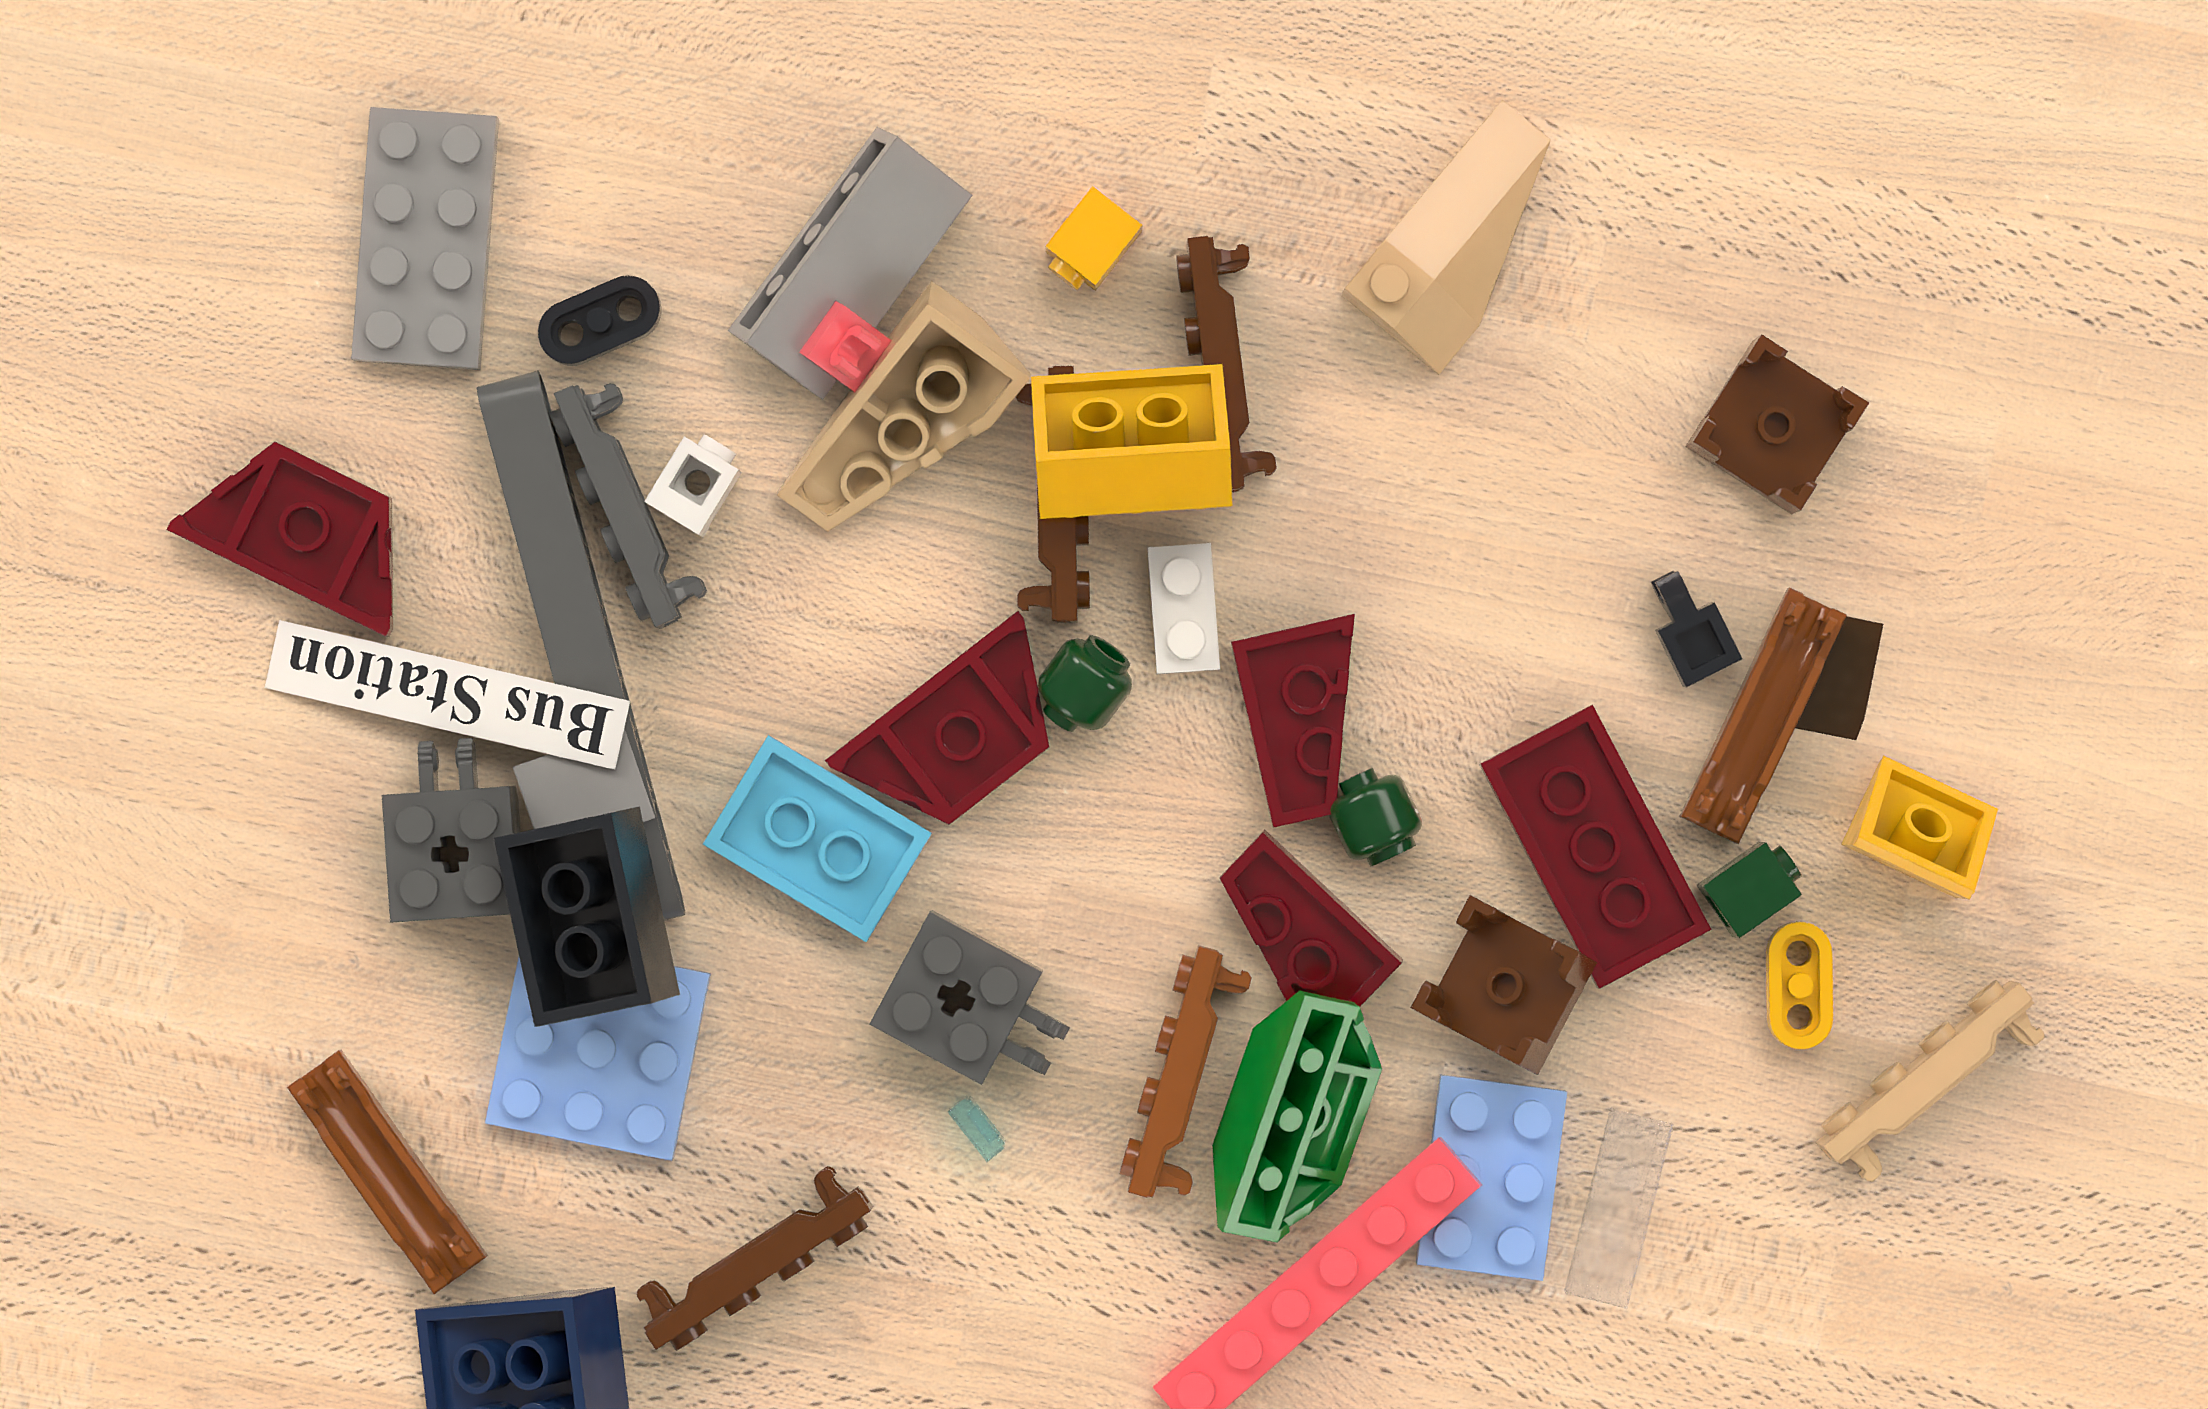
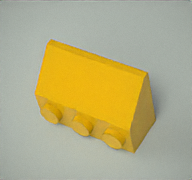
(1131, 441)

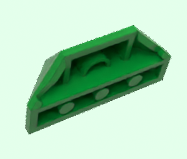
(1293, 1115)

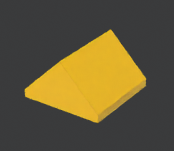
(1922, 828)

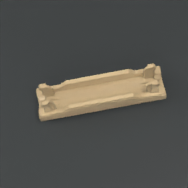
(1946, 1060)

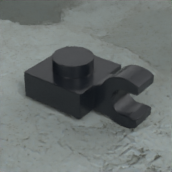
(1696, 638)

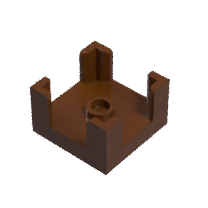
(1775, 425)
(1506, 986)

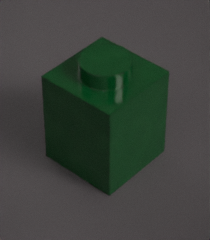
(1751, 887)

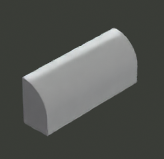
(851, 251)

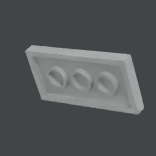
(425, 238)

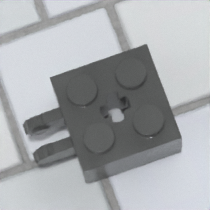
(418, 827)
(972, 1037)

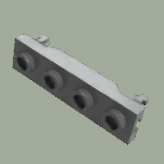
(611, 481)

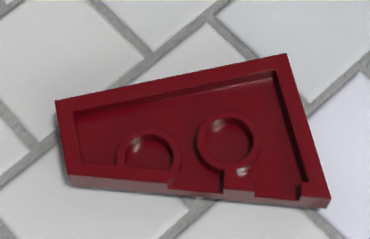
(1296, 712)
(1304, 928)

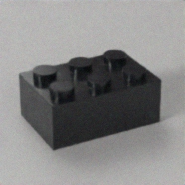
(587, 917)

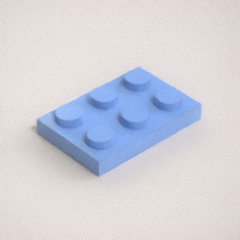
(1512, 1146)

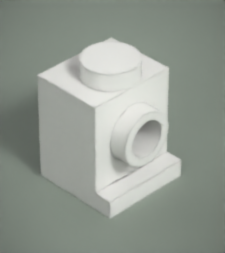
(671, 491)

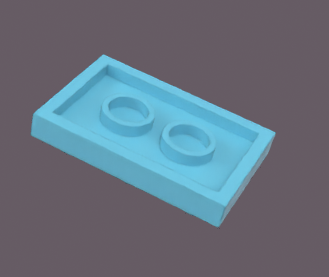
(817, 838)

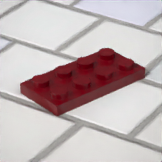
(1595, 846)

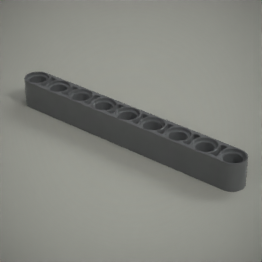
(563, 573)

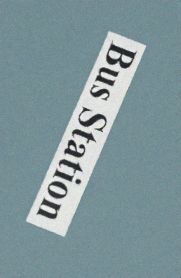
(447, 694)

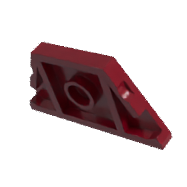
(303, 532)
(957, 730)

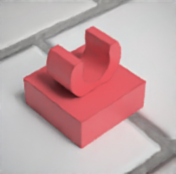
(845, 346)

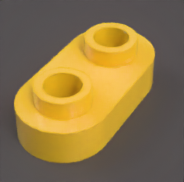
(1799, 984)

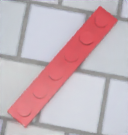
(1321, 1281)

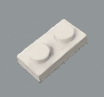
(1183, 608)

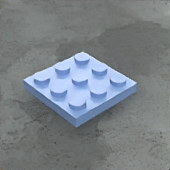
(601, 1076)

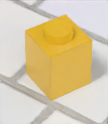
(1091, 241)

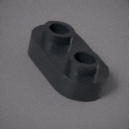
(599, 317)

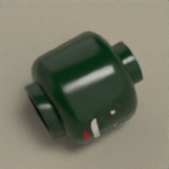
(1375, 817)

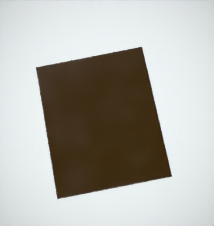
(1845, 683)

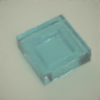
(977, 1127)

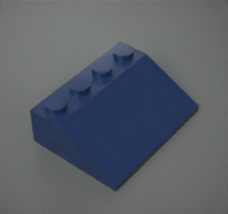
(524, 1352)

